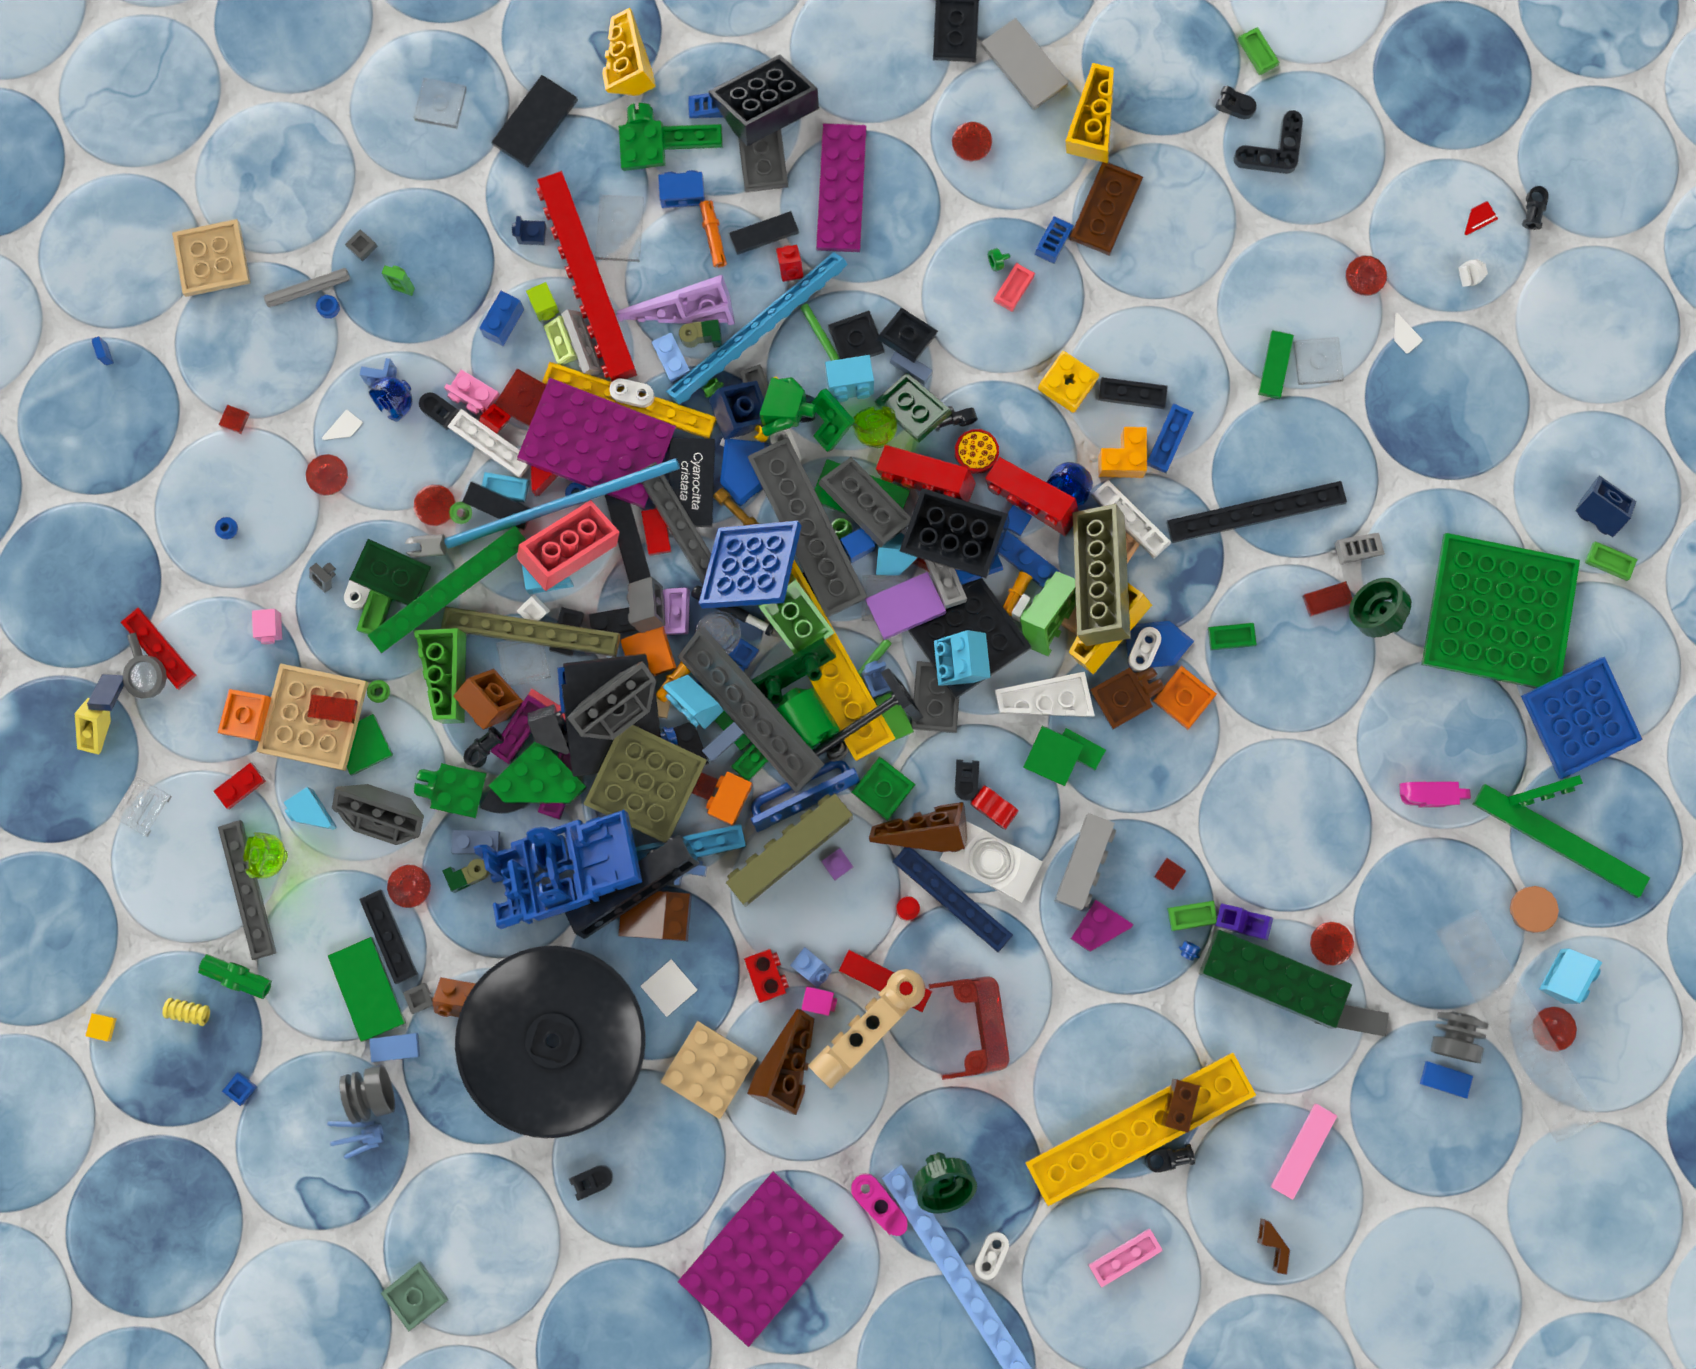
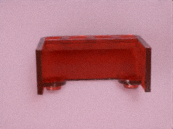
(990, 1021)

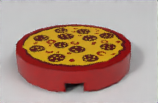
(976, 450)

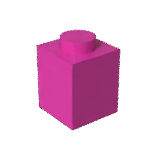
(819, 1001)

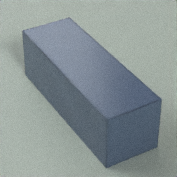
(916, 370)
(722, 742)

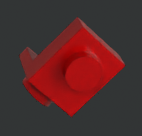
(789, 263)

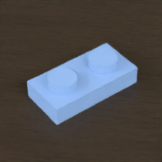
(670, 357)

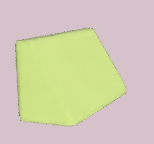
(560, 341)

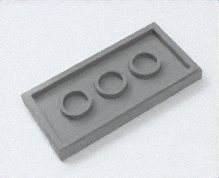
(1024, 63)

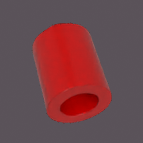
(907, 908)

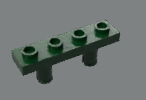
(793, 668)

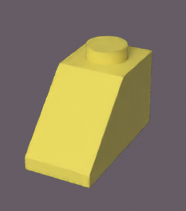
(91, 728)

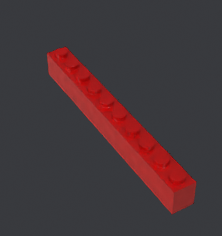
(587, 277)

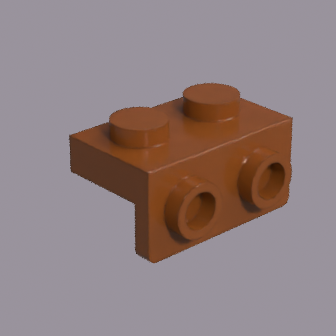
(450, 996)

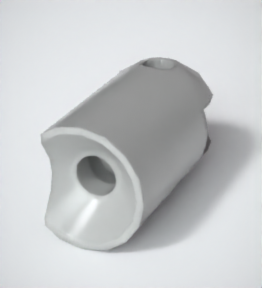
(430, 545)

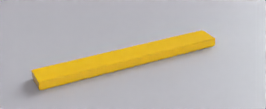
(669, 412)

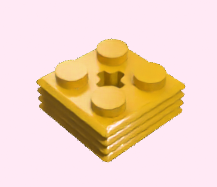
(1069, 395)

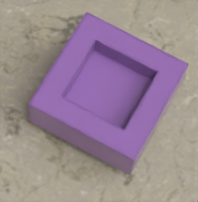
(837, 864)

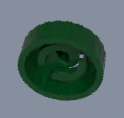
(1387, 615)
(935, 1184)

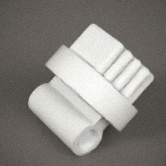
(1472, 272)

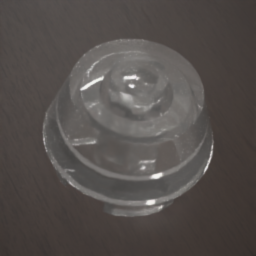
(723, 628)

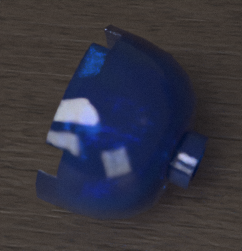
(392, 395)
(1073, 480)

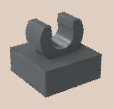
(322, 576)

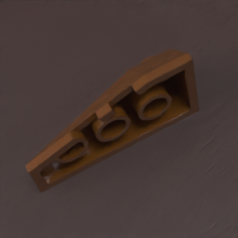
(936, 831)
(781, 1073)

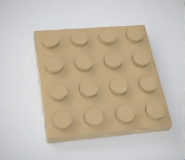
(297, 737)

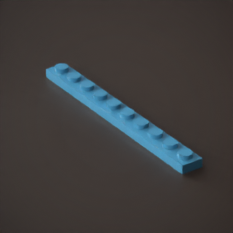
(756, 328)

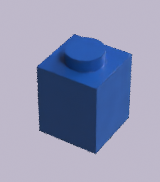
(857, 545)

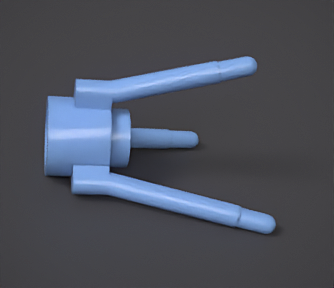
(371, 1134)

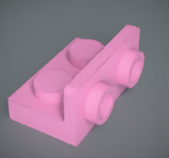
(471, 392)

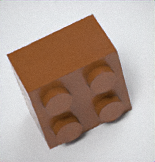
(488, 699)

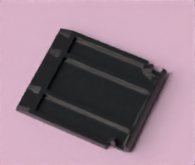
(581, 681)

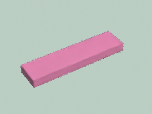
(1303, 1151)

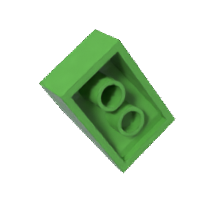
(797, 618)

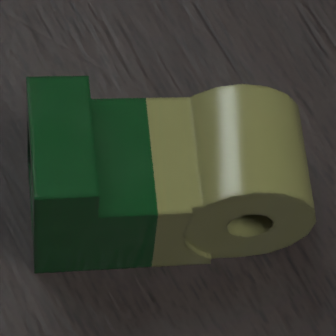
(701, 332)
(466, 876)

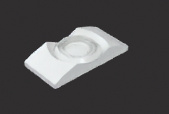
(995, 863)

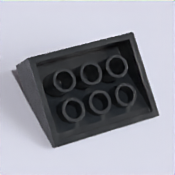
(765, 99)
(955, 533)

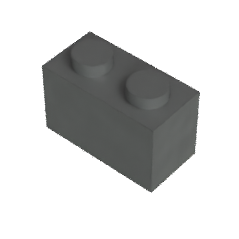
(646, 604)

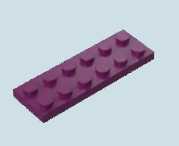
(841, 188)

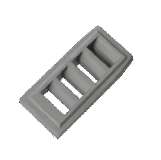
(1342, 552)

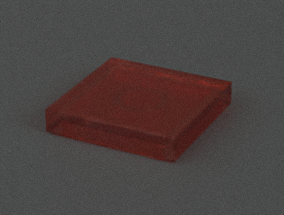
(521, 397)

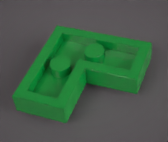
(835, 417)

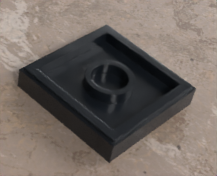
(907, 335)
(856, 336)

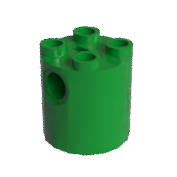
(808, 716)

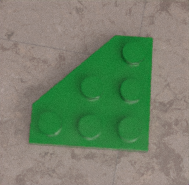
(537, 778)

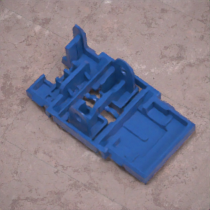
(601, 858)

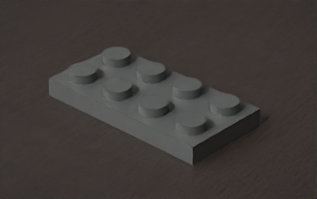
(865, 501)

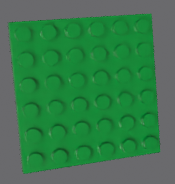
(1500, 611)

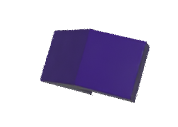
(1244, 922)

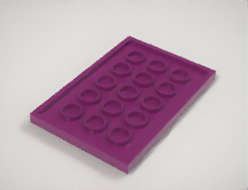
(593, 440)
(760, 1258)

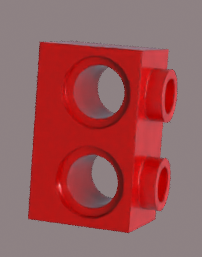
(760, 978)

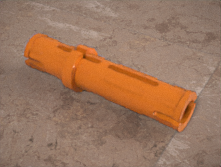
(710, 224)

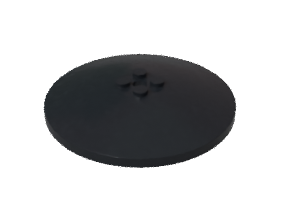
(506, 1050)

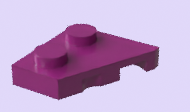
(1099, 927)

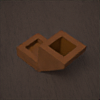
(1269, 1237)

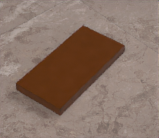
(1106, 208)

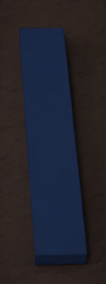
(952, 898)

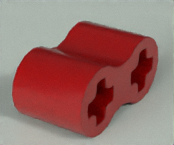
(994, 807)

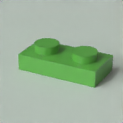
(398, 279)

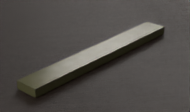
(531, 631)

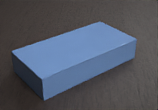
(394, 1047)

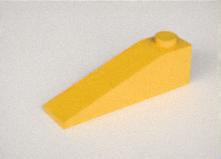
(627, 61)

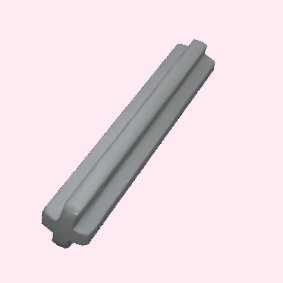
(307, 287)

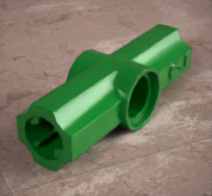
(234, 976)

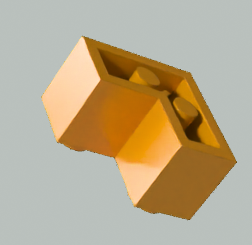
(1127, 461)

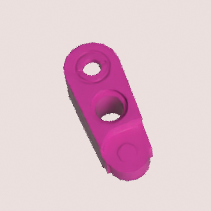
(1432, 794)
(891, 1220)

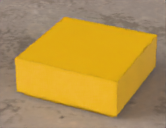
(101, 1027)

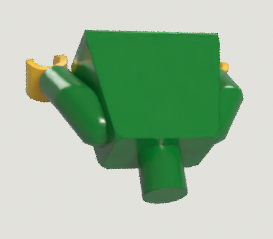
(783, 407)

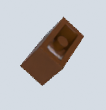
(1180, 1105)

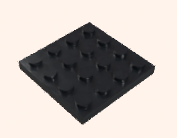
(981, 614)

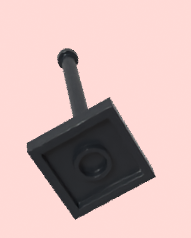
(899, 697)

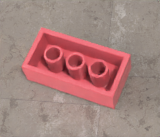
(567, 545)

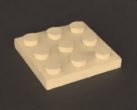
(211, 258)
(708, 1070)

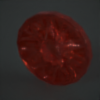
(972, 141)
(1366, 275)
(326, 474)
(433, 505)
(408, 886)
(1331, 943)
(1559, 1025)

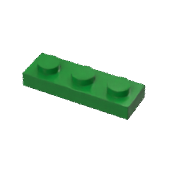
(1545, 792)

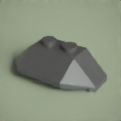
(615, 704)
(378, 813)

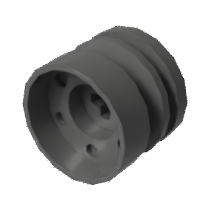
(1459, 1037)
(367, 1094)

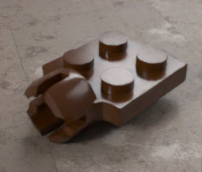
(1126, 695)

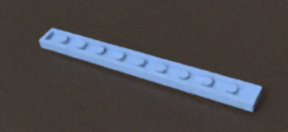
(956, 1272)

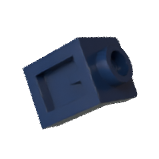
(529, 231)

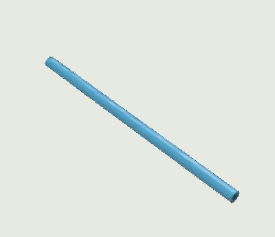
(562, 503)

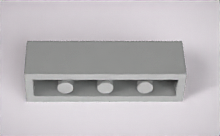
(1084, 862)

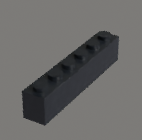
(657, 871)

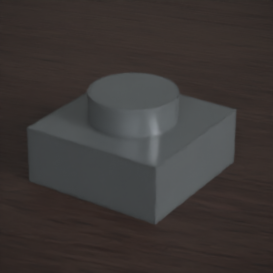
(361, 245)
(418, 998)

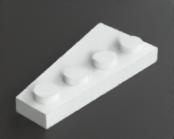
(1053, 696)

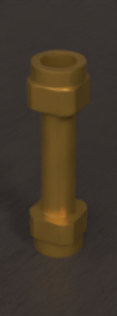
(723, 498)

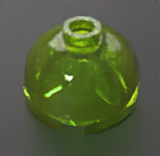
(875, 427)
(264, 855)

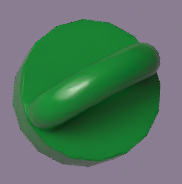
(997, 259)

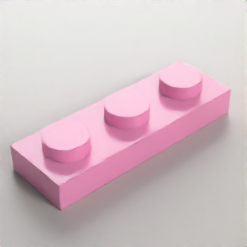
(1125, 1257)

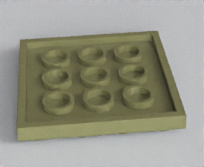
(646, 780)

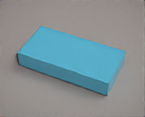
(509, 486)

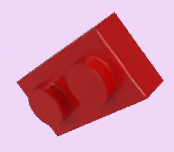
(239, 786)

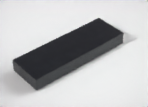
(764, 232)
(1132, 393)
(493, 502)

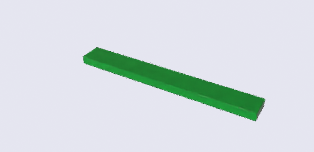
(1561, 841)

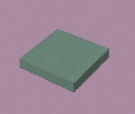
(414, 1296)

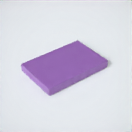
(905, 606)

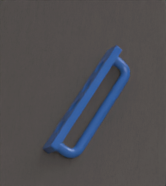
(804, 800)

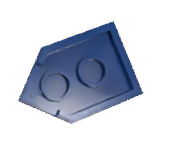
(737, 472)
(1172, 646)

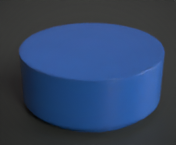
(327, 306)

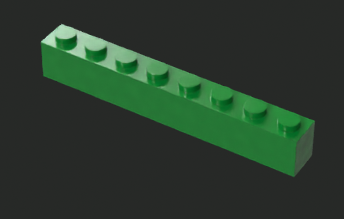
(447, 590)

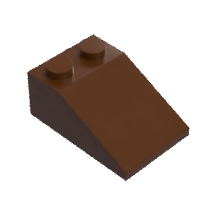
(659, 917)

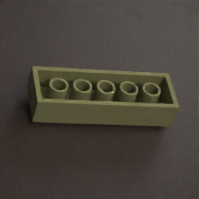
(1101, 575)
(789, 850)

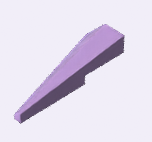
(687, 305)

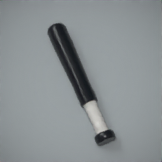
(738, 613)

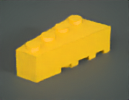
(1092, 120)
(1095, 655)

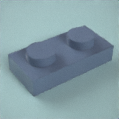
(465, 840)

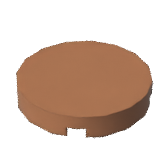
(1534, 909)

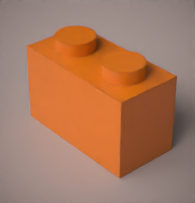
(729, 798)

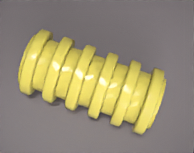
(186, 1012)

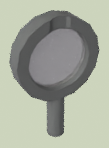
(144, 674)

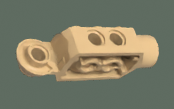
(837, 1061)

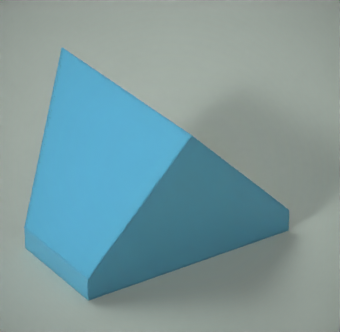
(891, 560)

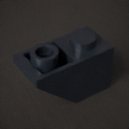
(548, 728)

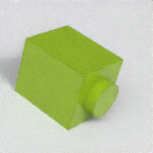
(542, 302)

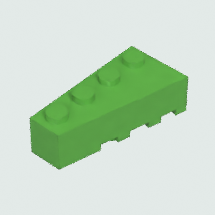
(444, 671)

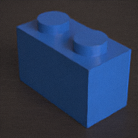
(681, 189)
(501, 318)

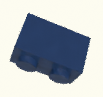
(737, 408)
(1606, 507)

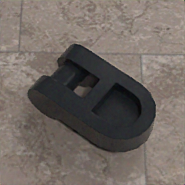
(1244, 105)
(431, 406)
(966, 787)
(599, 1179)

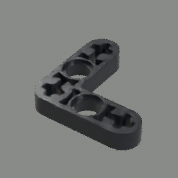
(1283, 151)

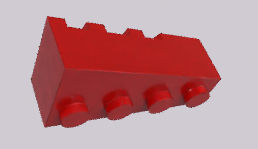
(925, 472)
(1032, 495)

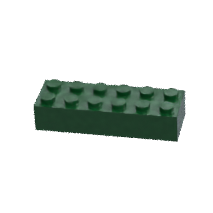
(1275, 979)

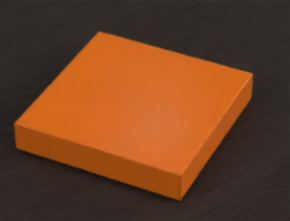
(655, 646)
(1184, 697)
(244, 715)

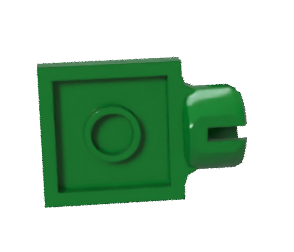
(641, 139)
(452, 789)

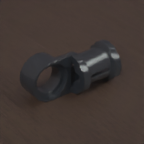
(1535, 209)
(962, 418)
(483, 746)
(1170, 1158)

